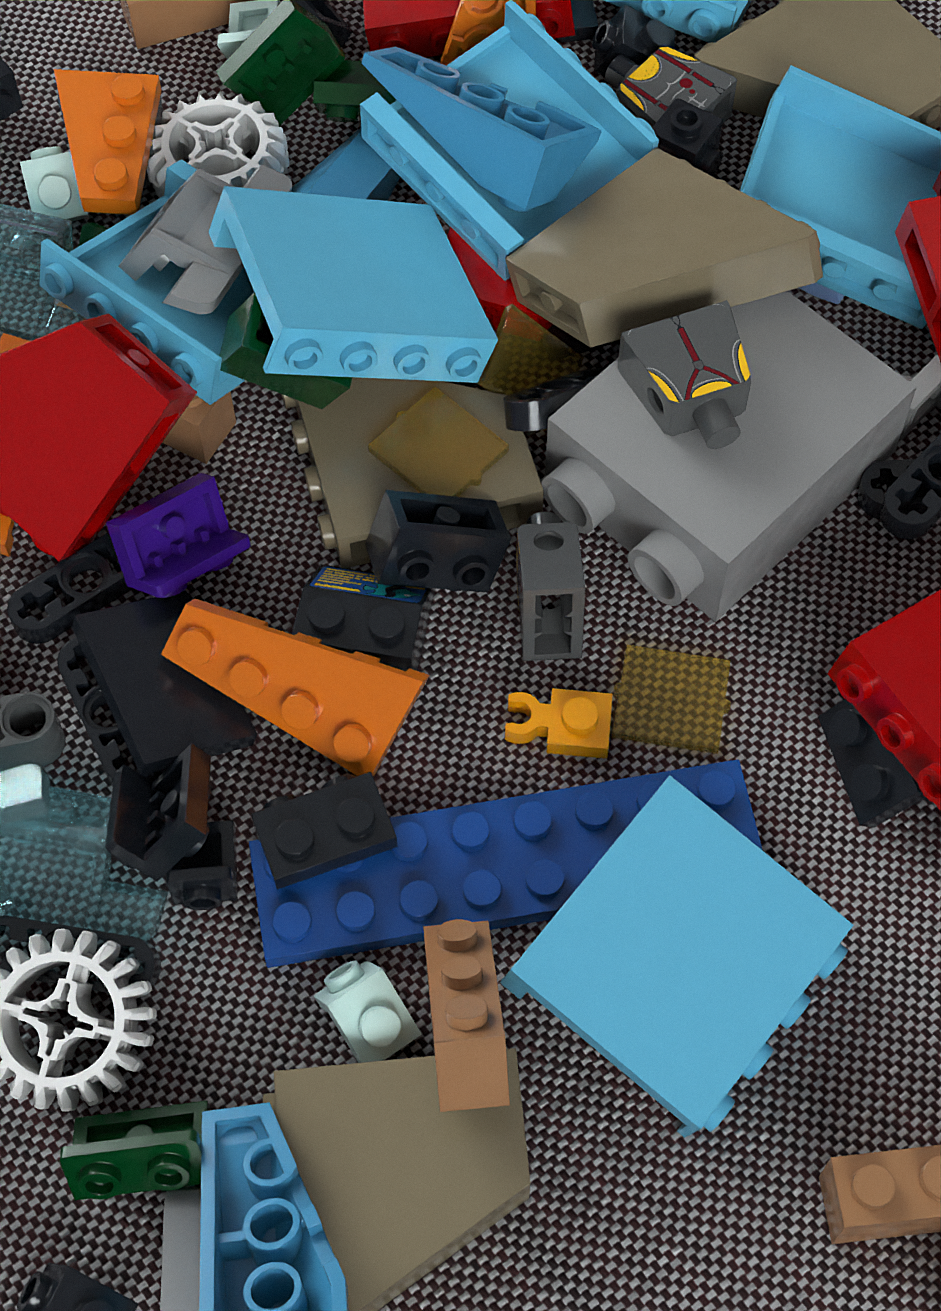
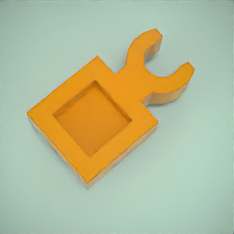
(573, 722)

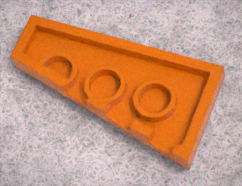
(319, 694)

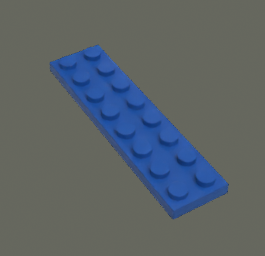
(473, 863)

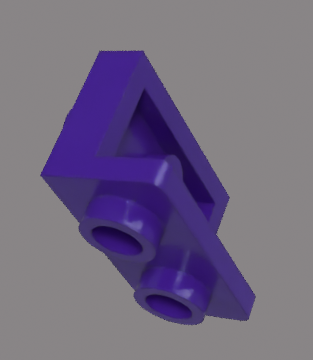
(175, 538)

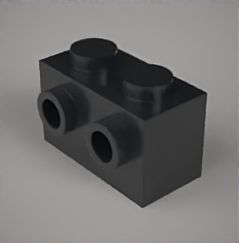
(437, 541)

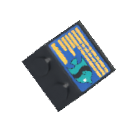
(360, 615)

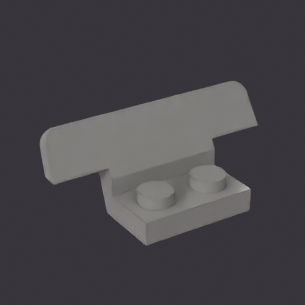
(182, 236)

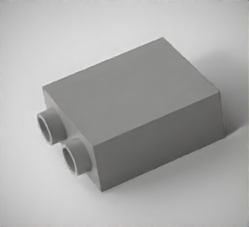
(723, 517)

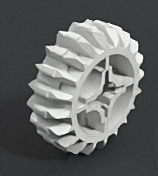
(216, 138)
(77, 991)

